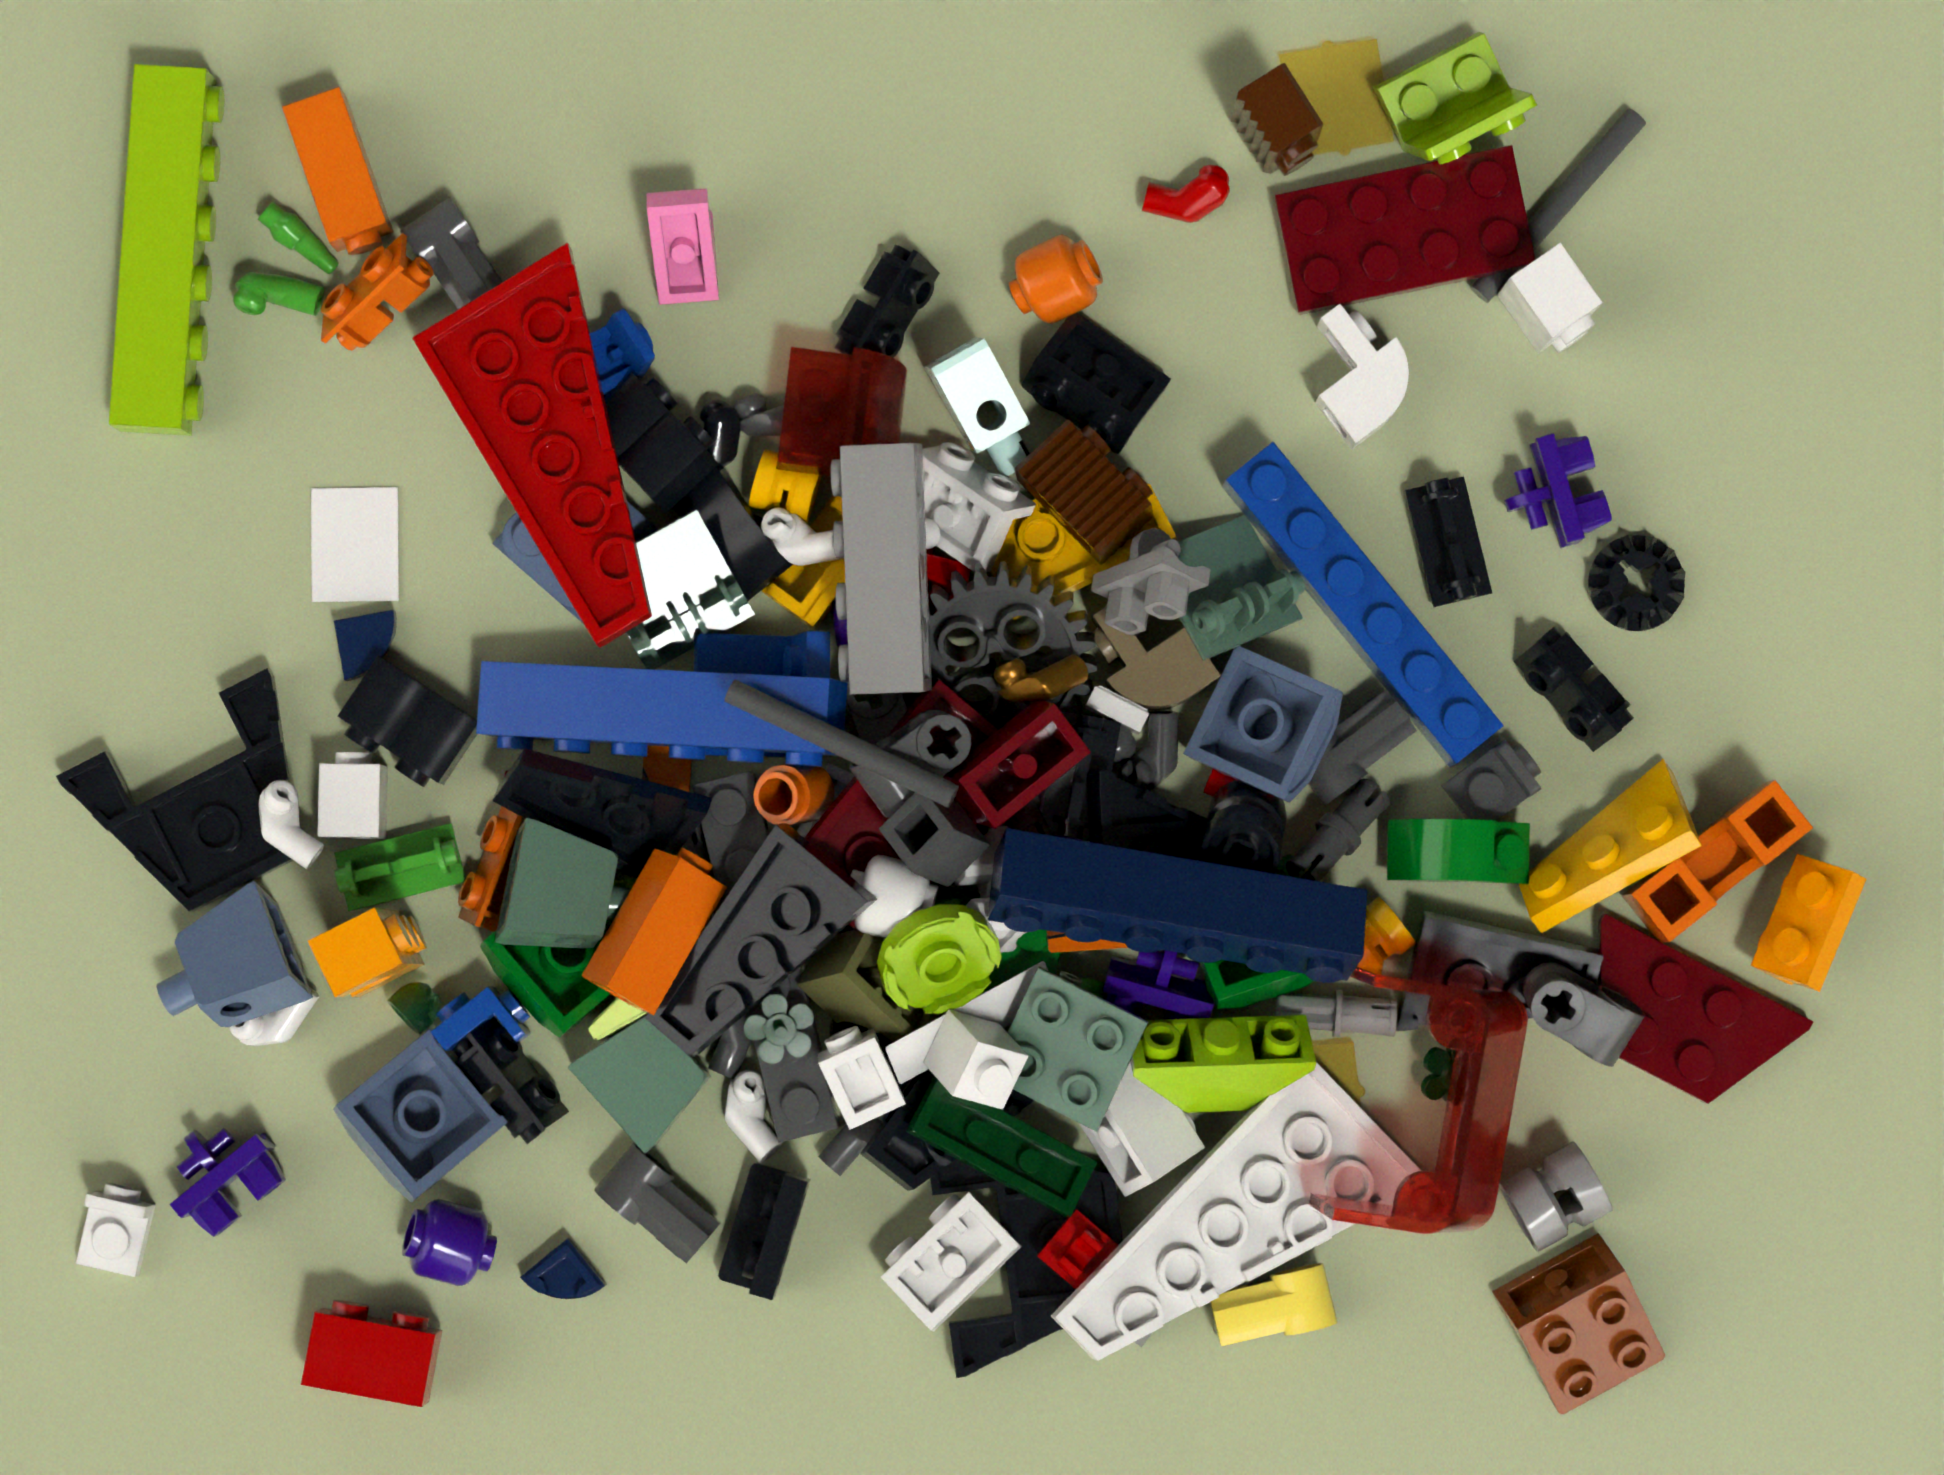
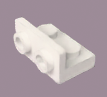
(970, 504)
(949, 1259)

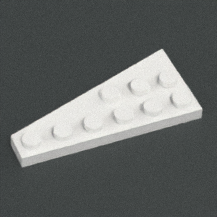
(1238, 1213)

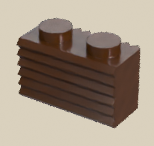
(1277, 121)
(1086, 489)

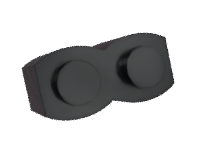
(653, 445)
(409, 721)

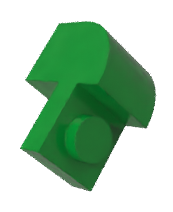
(1458, 851)

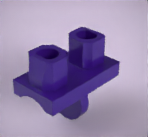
(1569, 515)
(1159, 981)
(205, 1198)

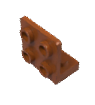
(1580, 1323)

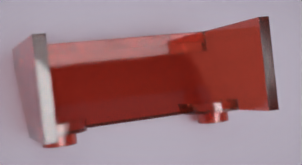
(1489, 1038)

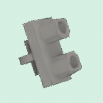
(1148, 583)

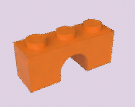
(1731, 849)

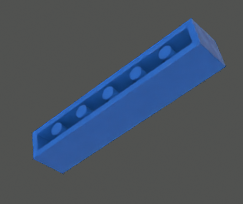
(1362, 605)
(648, 709)

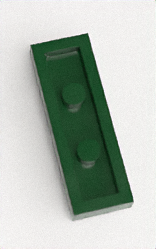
(1003, 1148)

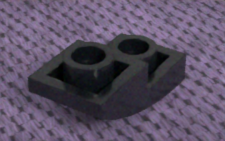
(735, 531)

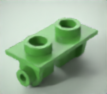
(399, 867)

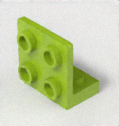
(1452, 101)

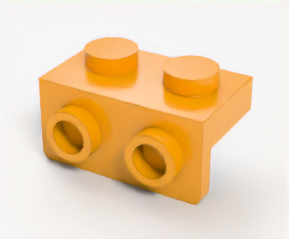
(1808, 922)

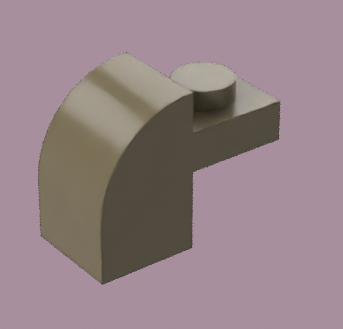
(1153, 678)

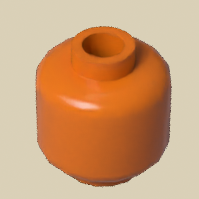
(1056, 279)

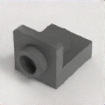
(1494, 782)

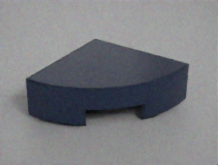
(364, 639)
(564, 1274)

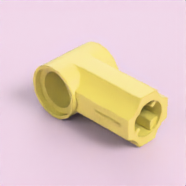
(1288, 1303)

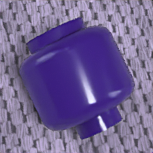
(448, 1242)

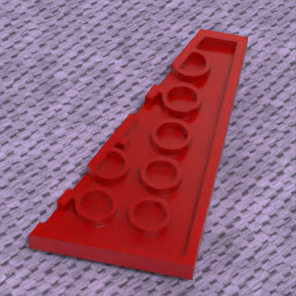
(536, 408)

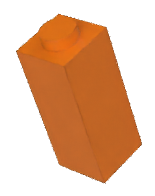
(338, 171)
(655, 929)

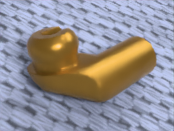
(1043, 684)

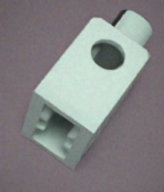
(967, 380)

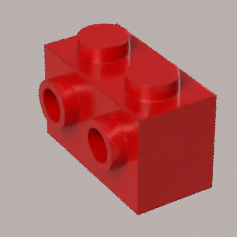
(372, 1354)

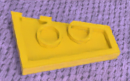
(1052, 551)
(1613, 850)

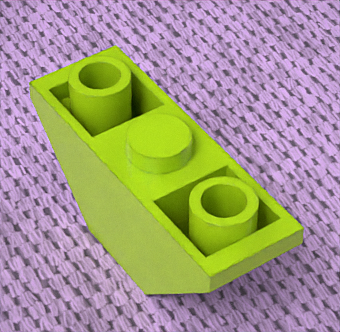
(1223, 1060)

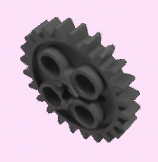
(985, 609)

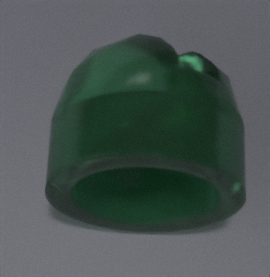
(416, 1005)

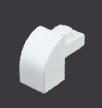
(1376, 379)

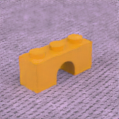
(368, 951)

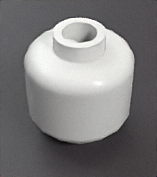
(897, 894)

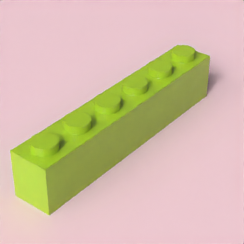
(164, 250)

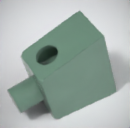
(557, 890)
(641, 1081)

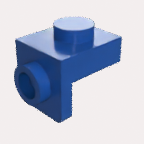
(621, 349)
(465, 1015)

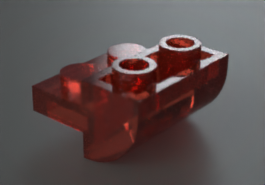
(838, 403)

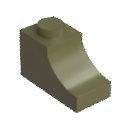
(848, 987)

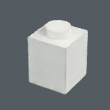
(352, 798)
(975, 1059)

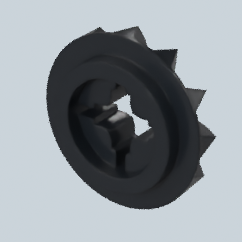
(1608, 579)

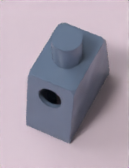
(236, 962)

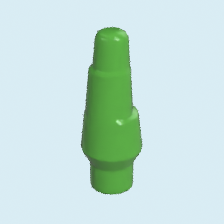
(294, 234)

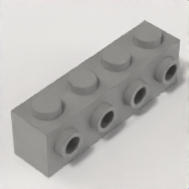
(884, 568)

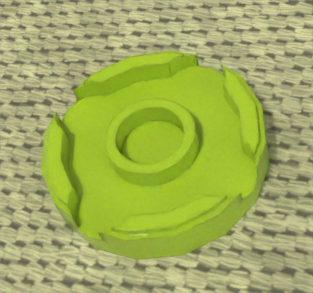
(938, 958)

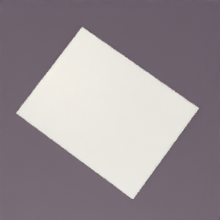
(354, 544)

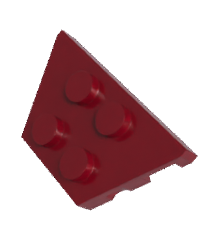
(1697, 1023)

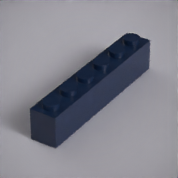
(1177, 906)

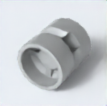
(1535, 1206)

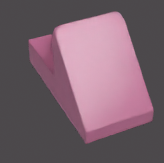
(683, 246)

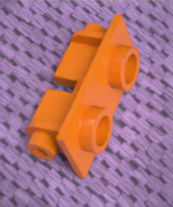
(355, 309)
(484, 890)

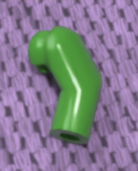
(282, 290)

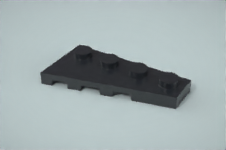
(764, 930)

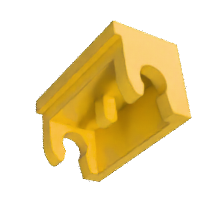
(811, 588)

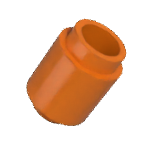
(793, 794)

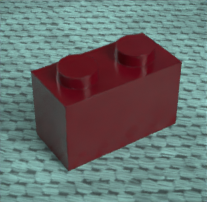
(1017, 763)

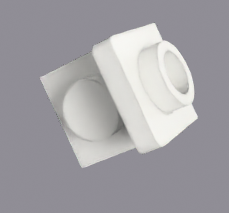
(859, 1076)
(115, 1230)

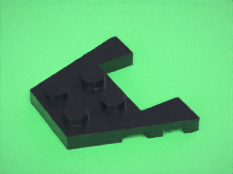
(207, 830)
(1033, 1285)

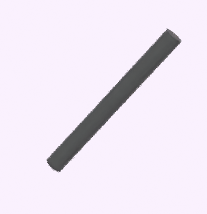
(1570, 192)
(841, 743)

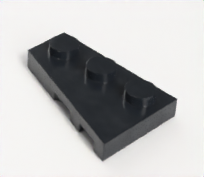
(602, 806)
(1485, 957)

